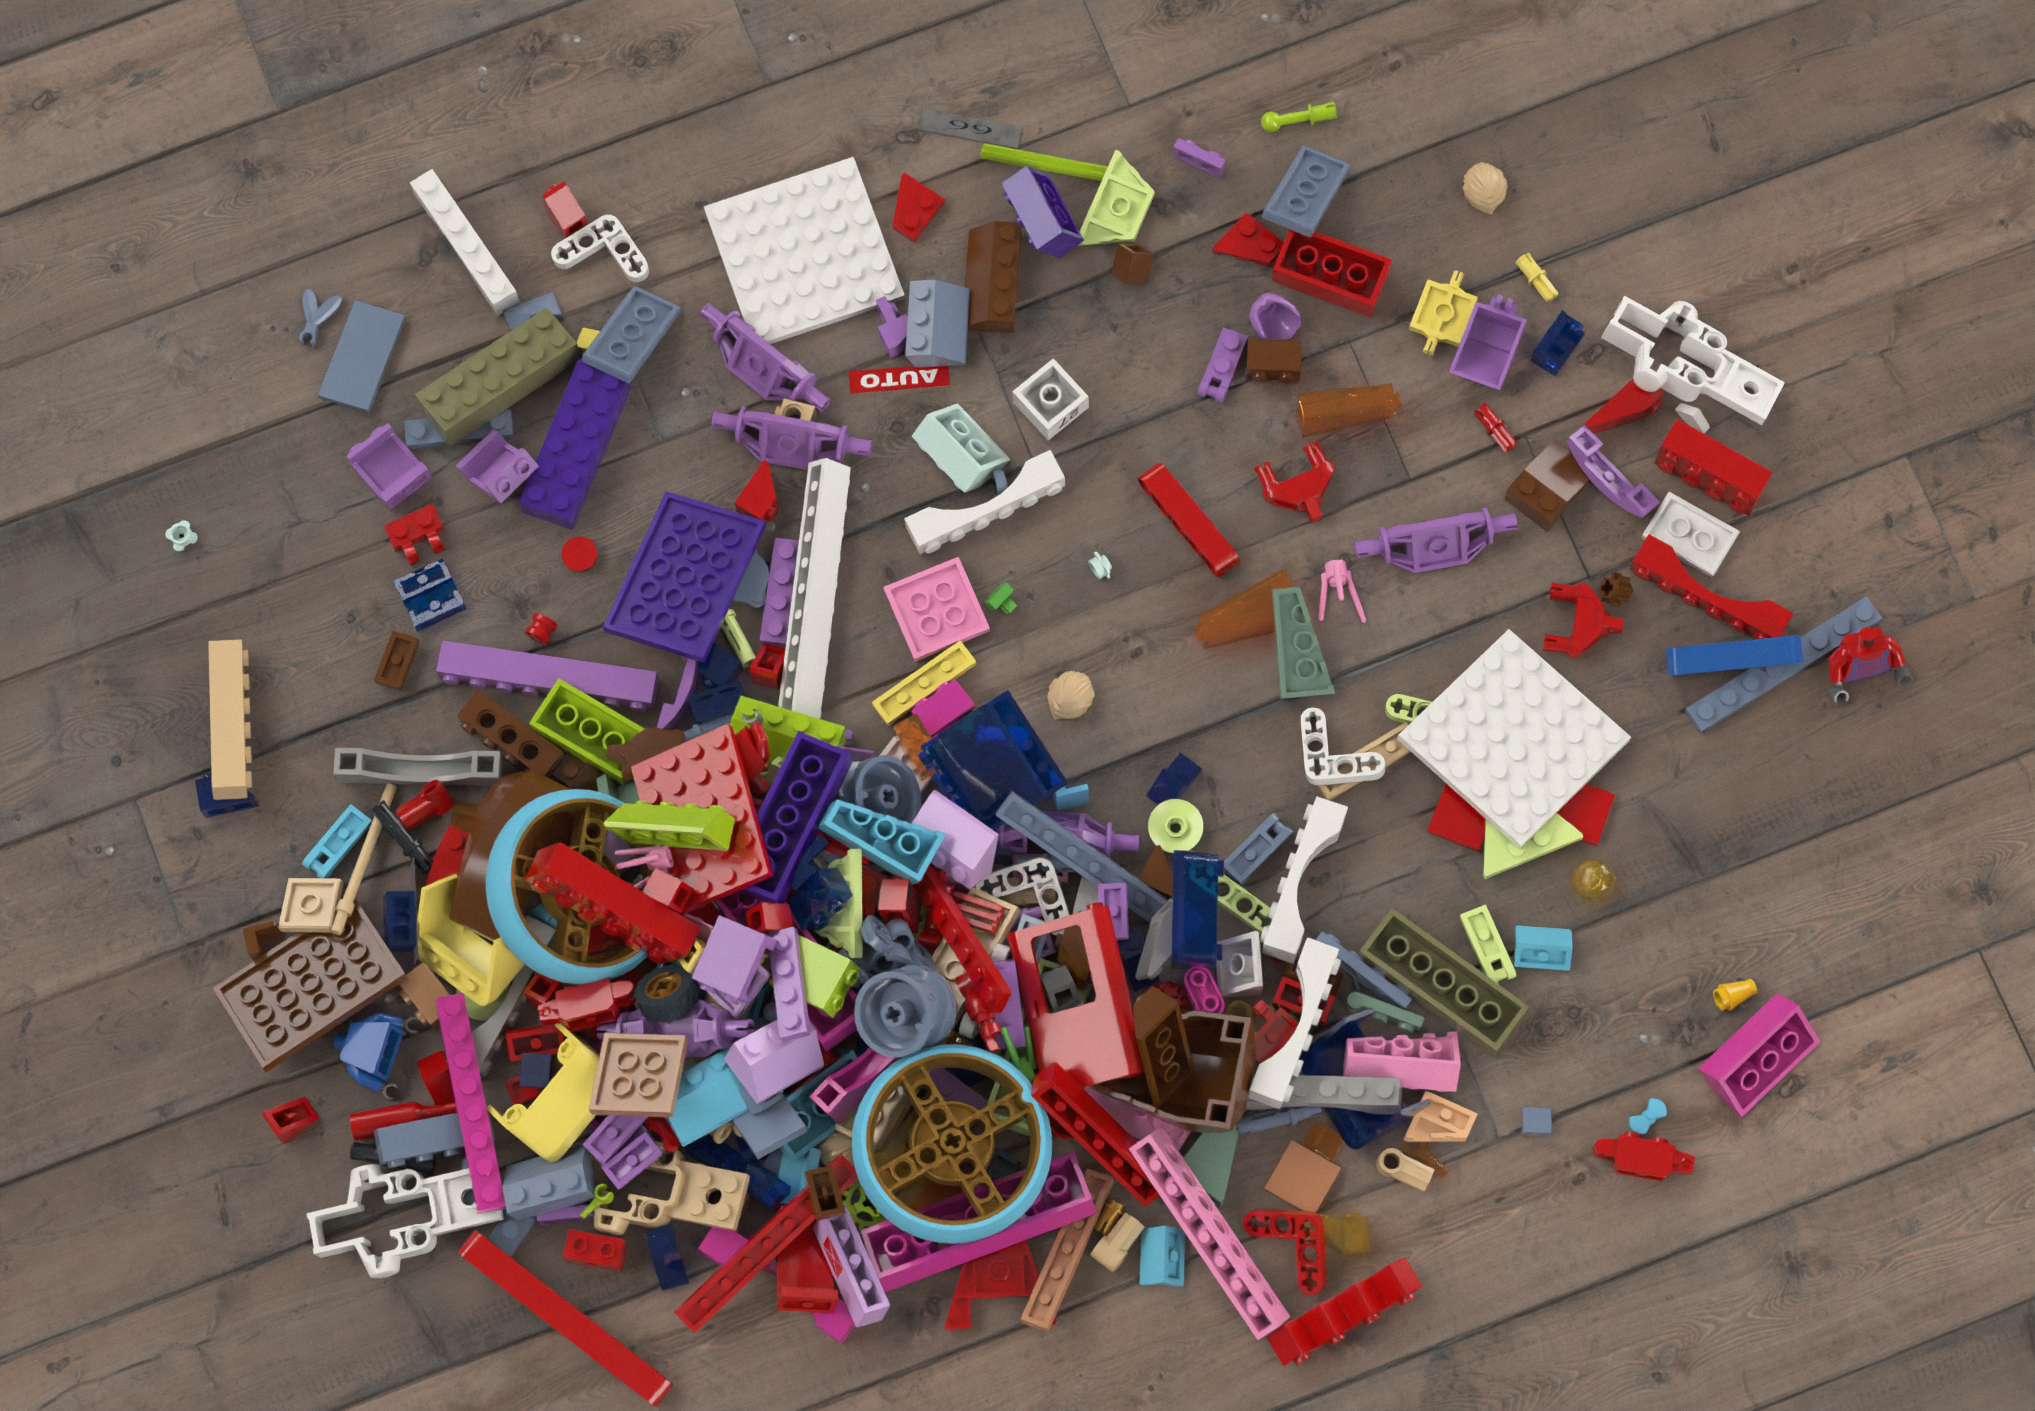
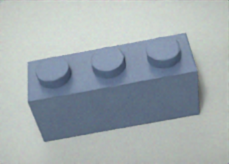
(937, 324)
(544, 1186)

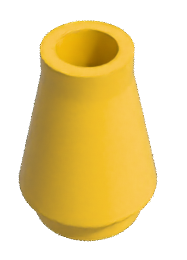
(1732, 994)

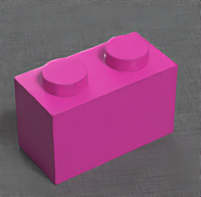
(944, 707)

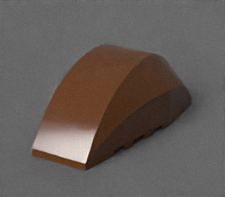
(496, 808)
(1217, 1089)

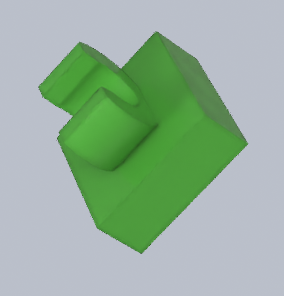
(1000, 599)

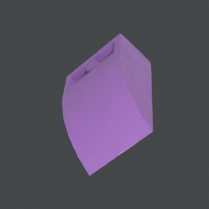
(1489, 343)

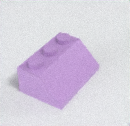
(968, 845)
(769, 1064)

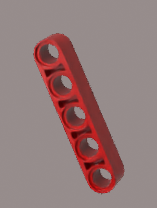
(1189, 519)

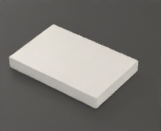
(1692, 533)

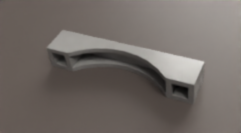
(458, 769)
(491, 1035)
(1362, 1094)

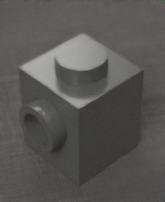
(1060, 989)

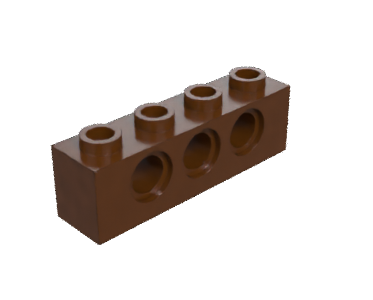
(481, 708)

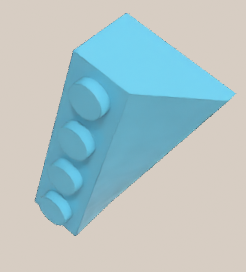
(883, 839)

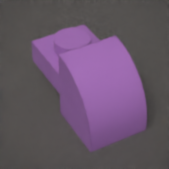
(894, 330)

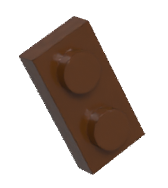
(396, 660)

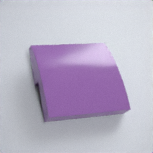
(632, 1158)

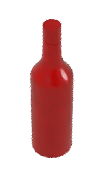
(366, 1122)

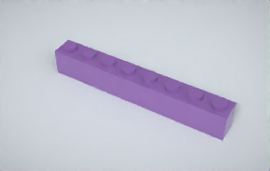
(538, 674)

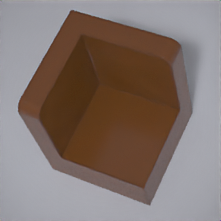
(1132, 263)
(262, 938)

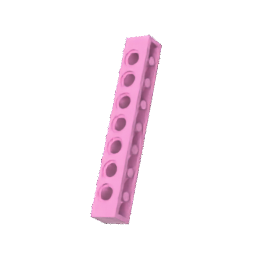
(1209, 1233)

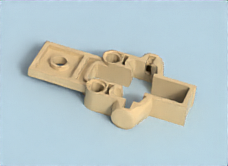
(687, 1201)

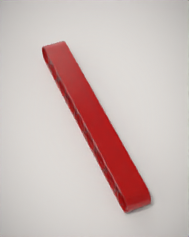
(565, 1318)

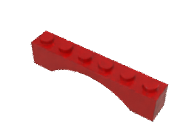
(1660, 565)

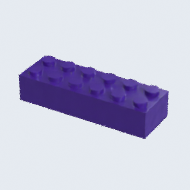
(574, 446)
(793, 809)

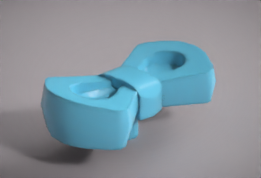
(1655, 1110)

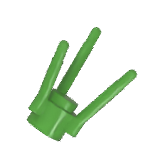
(1020, 1063)

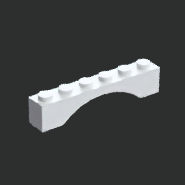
(465, 241)
(936, 526)
(1322, 830)
(1274, 1075)

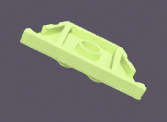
(1118, 205)
(1503, 855)
(846, 924)

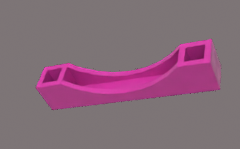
(847, 1087)
(723, 1244)

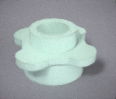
(181, 528)
(1100, 566)

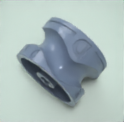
(882, 786)
(905, 1010)

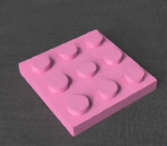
(936, 609)

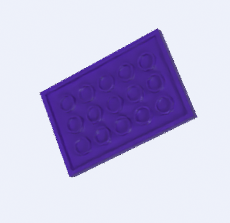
(684, 576)

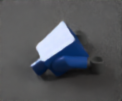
(372, 1049)

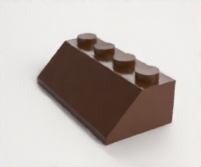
(993, 276)
(1162, 1044)

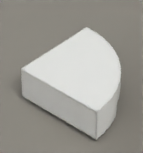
(1693, 417)

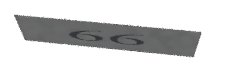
(970, 128)

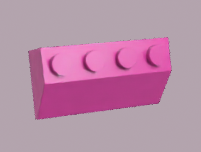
(1760, 1054)

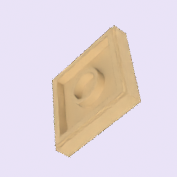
(310, 904)

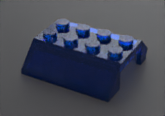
(989, 757)

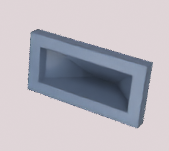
(522, 312)

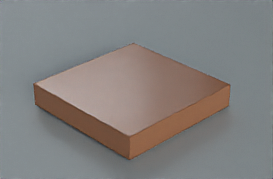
(1302, 1178)

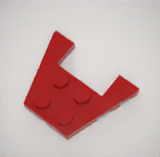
(995, 1275)

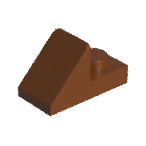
(576, 774)

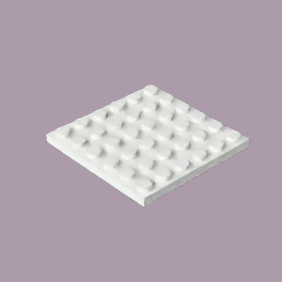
(804, 251)
(1514, 738)

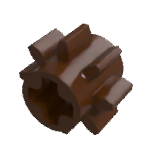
(1615, 589)

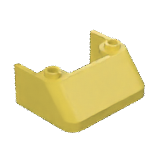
(459, 953)
(562, 1107)

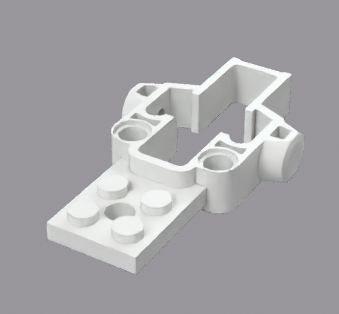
(1701, 344)
(447, 1210)

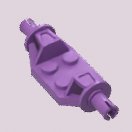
(760, 363)
(788, 439)
(1436, 542)
(1080, 825)
(693, 1025)

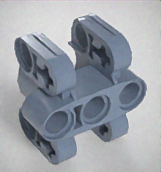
(883, 942)

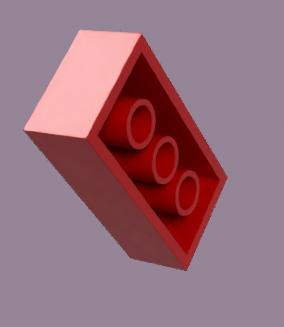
(1332, 271)
(1712, 468)

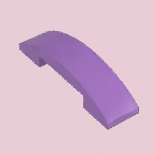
(1607, 477)
(673, 714)

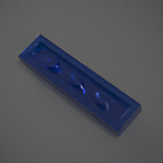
(762, 1184)

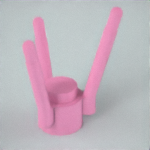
(1338, 576)
(656, 857)

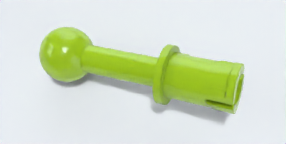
(1272, 121)

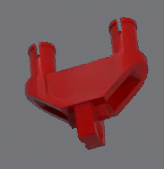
(1302, 491)
(1589, 620)

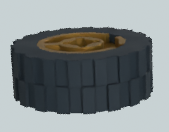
(666, 993)

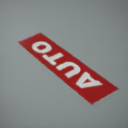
(898, 378)

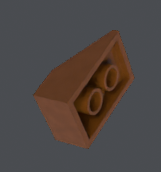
(1547, 485)

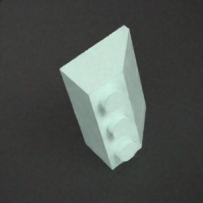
(960, 447)

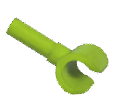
(597, 1200)

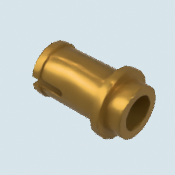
(1110, 1216)

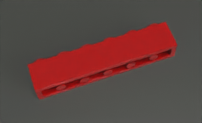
(1092, 1129)

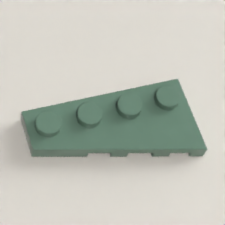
(1298, 652)

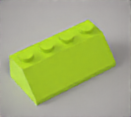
(783, 725)
(583, 727)
(672, 825)

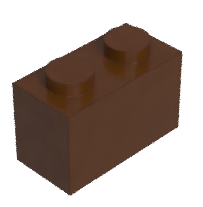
(1273, 360)

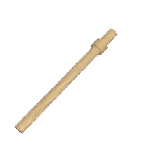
(345, 906)

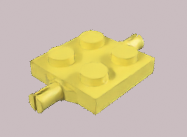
(1443, 313)

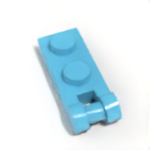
(337, 842)

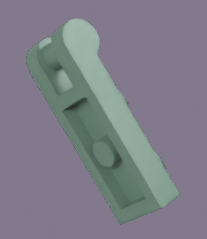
(1385, 1012)

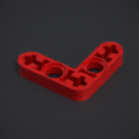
(1297, 1231)

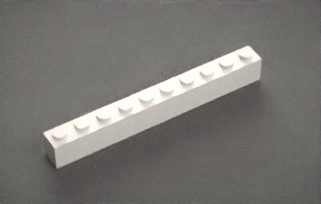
(814, 587)

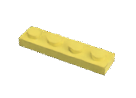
(923, 682)

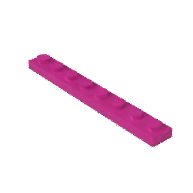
(470, 1103)

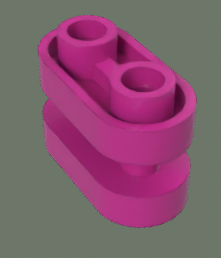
(1203, 991)

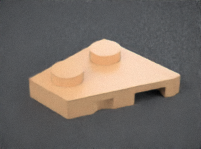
(1440, 1122)

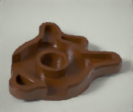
(642, 747)

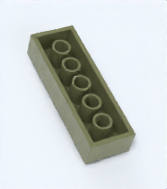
(498, 376)
(1443, 982)

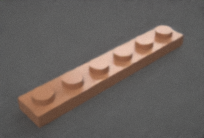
(1065, 1258)

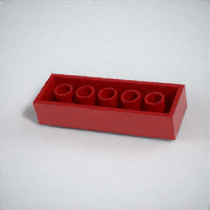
(611, 903)

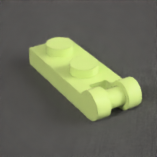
(1487, 943)

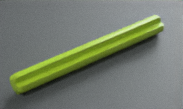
(1043, 162)

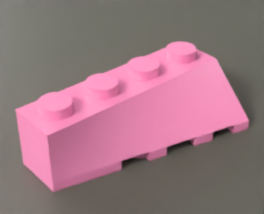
(1418, 1062)

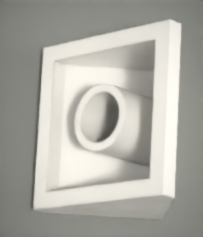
(1240, 966)

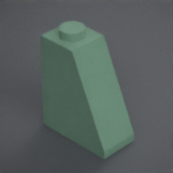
(1212, 1162)

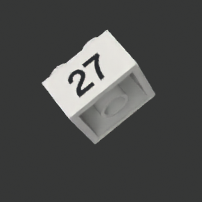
(1050, 399)

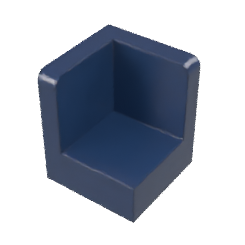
(535, 1070)
(1002, 1165)

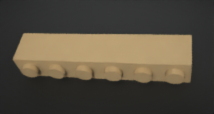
(227, 719)

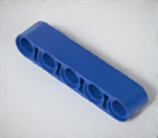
(1734, 655)

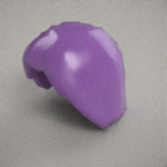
(1274, 317)

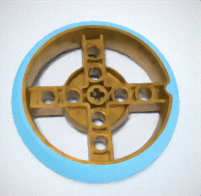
(508, 870)
(992, 1211)

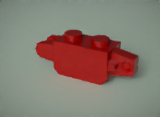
(588, 1004)
(1644, 1158)

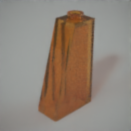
(1345, 408)
(1243, 615)

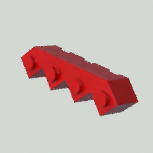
(1341, 1314)

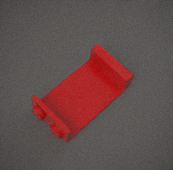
(804, 1276)

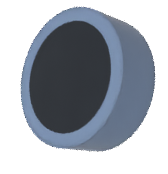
(998, 482)

